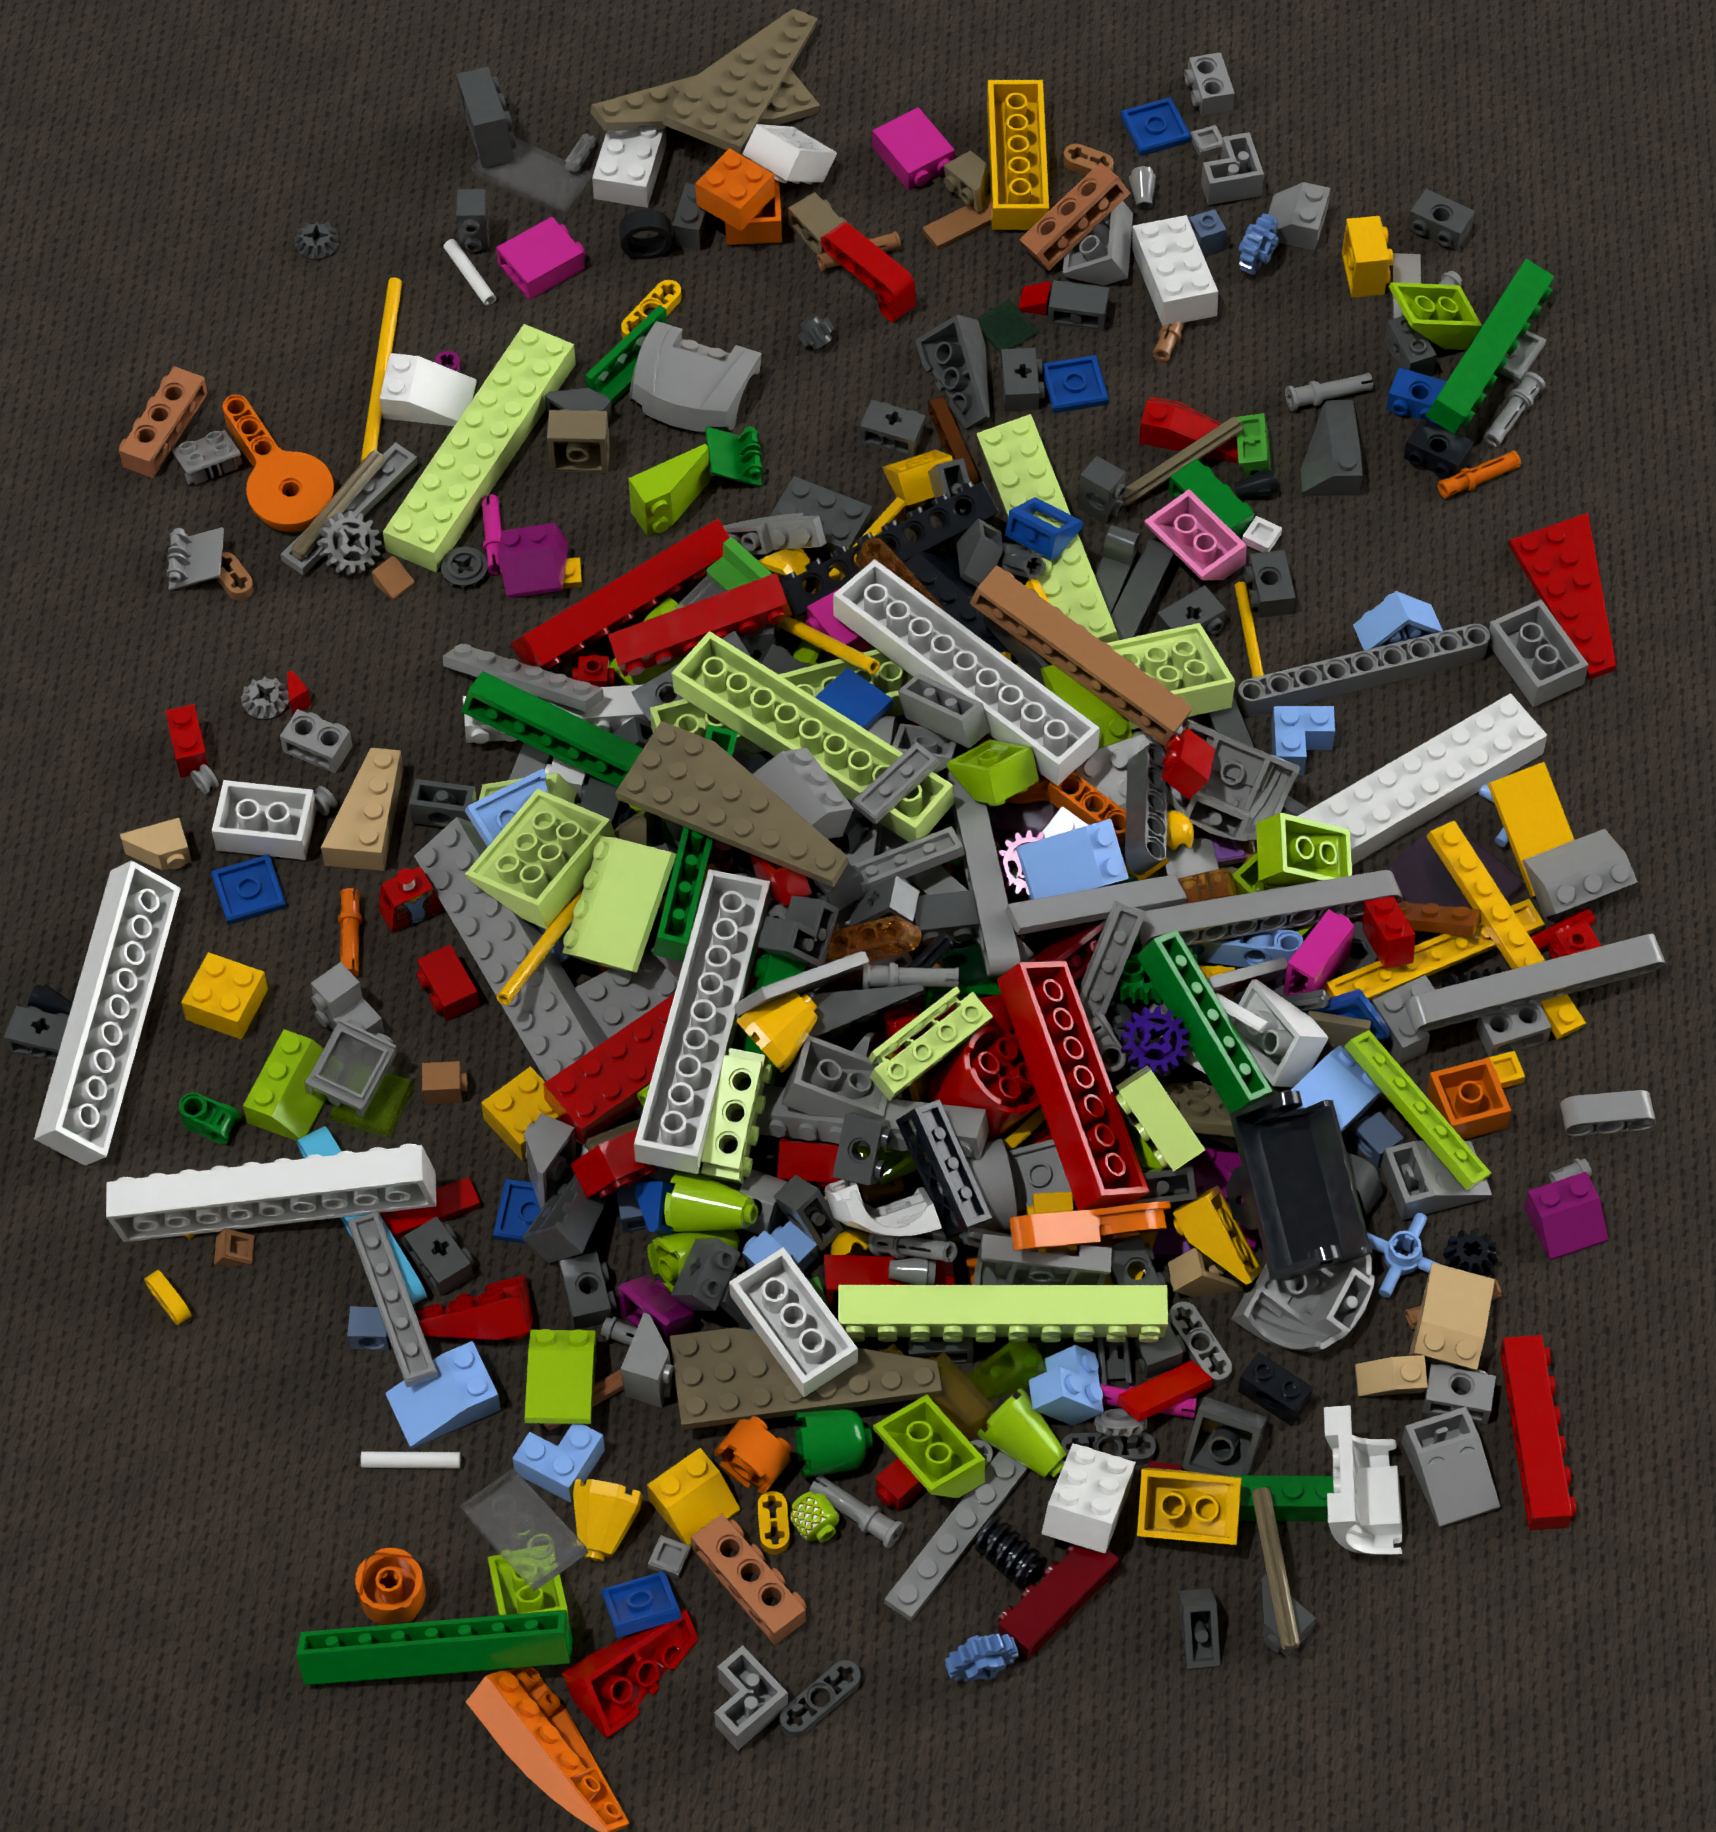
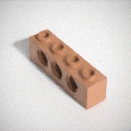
(1074, 216)
(162, 421)
(775, 1620)

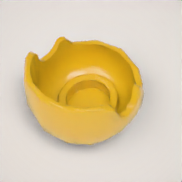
(1179, 830)
(851, 1243)

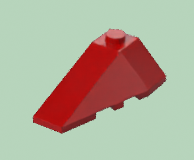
(1177, 426)
(493, 1315)
(619, 1676)

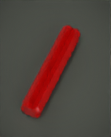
(1544, 938)

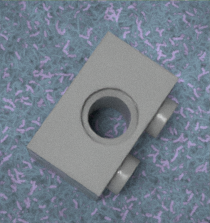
(1442, 1399)

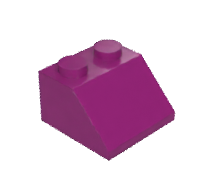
(533, 560)
(1566, 1216)
(654, 1298)

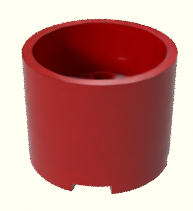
(990, 1076)

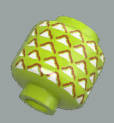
(814, 1517)

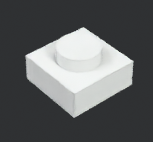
(1261, 535)

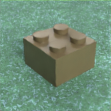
(578, 441)

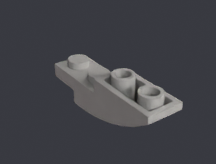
(778, 533)

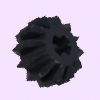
(1481, 1253)

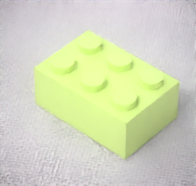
(1158, 1119)

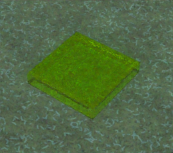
(382, 1110)

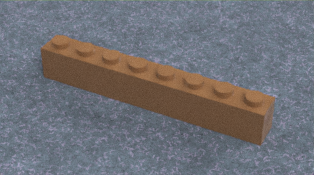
(1080, 655)

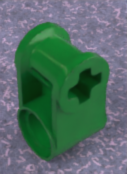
(212, 1121)

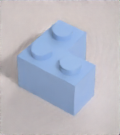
(1395, 621)
(1301, 729)
(796, 1243)
(1069, 1387)
(559, 1466)

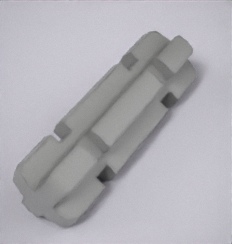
(580, 152)

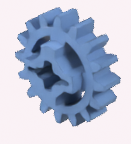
(1258, 244)
(981, 1657)

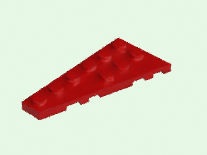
(1567, 579)

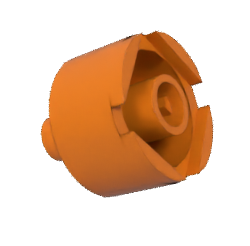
(753, 1454)
(374, 1581)

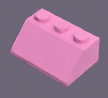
(1198, 537)

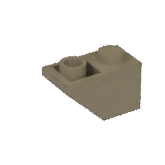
(968, 179)

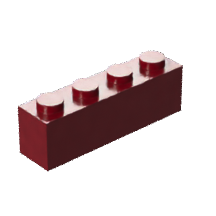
(1074, 947)
(1056, 1597)

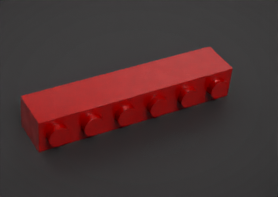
(679, 631)
(1536, 1433)

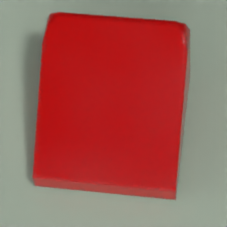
(1035, 298)
(298, 693)

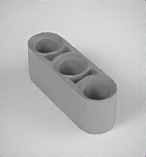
(1607, 1113)

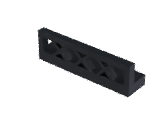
(946, 1166)

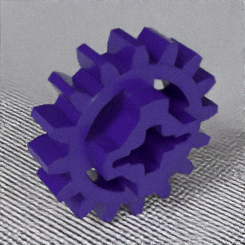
(1147, 1030)

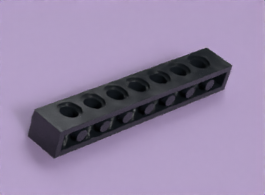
(973, 497)

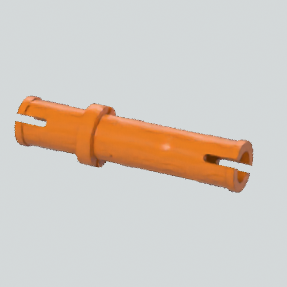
(1469, 478)
(350, 921)

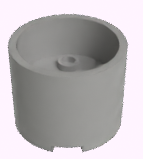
(996, 1186)

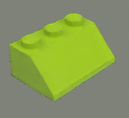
(279, 1094)
(933, 1449)

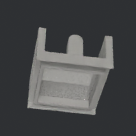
(352, 1066)

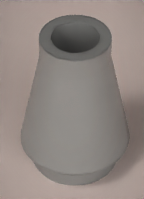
(1142, 184)
(913, 1271)

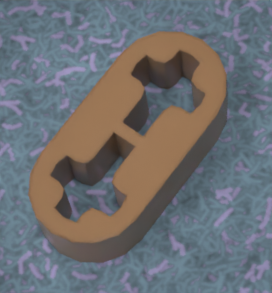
(1088, 159)
(237, 573)

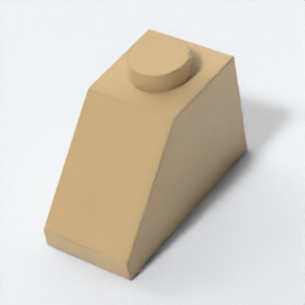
(158, 845)
(1199, 1275)
(1391, 1376)

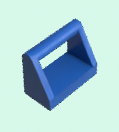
(1038, 534)
(651, 1201)

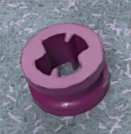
(449, 356)

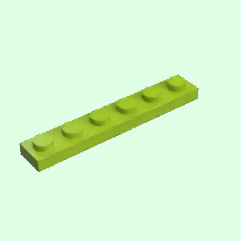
(1417, 1110)

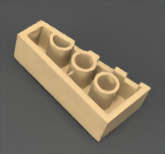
(366, 818)

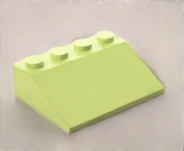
(1183, 664)
(539, 843)
(618, 904)

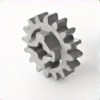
(339, 535)

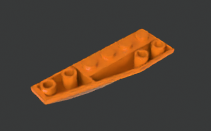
(546, 1744)

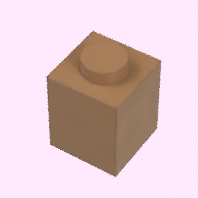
(443, 1082)

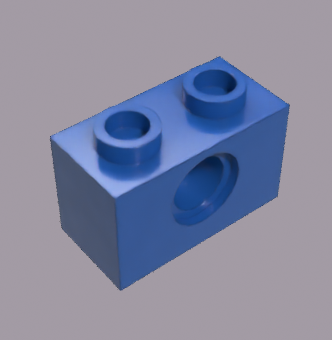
(1413, 394)

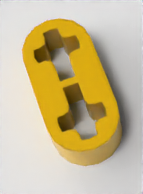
(167, 1297)
(781, 1522)

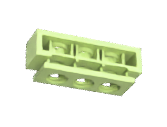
(930, 1048)
(721, 1130)

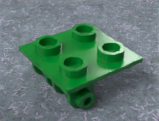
(735, 455)

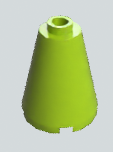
(706, 1205)
(670, 1252)
(1024, 1436)

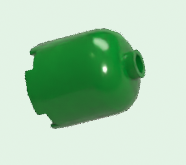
(831, 1441)

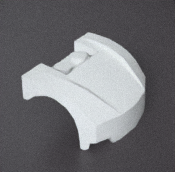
(900, 1218)
(1366, 1494)

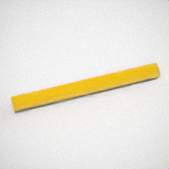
(1249, 629)

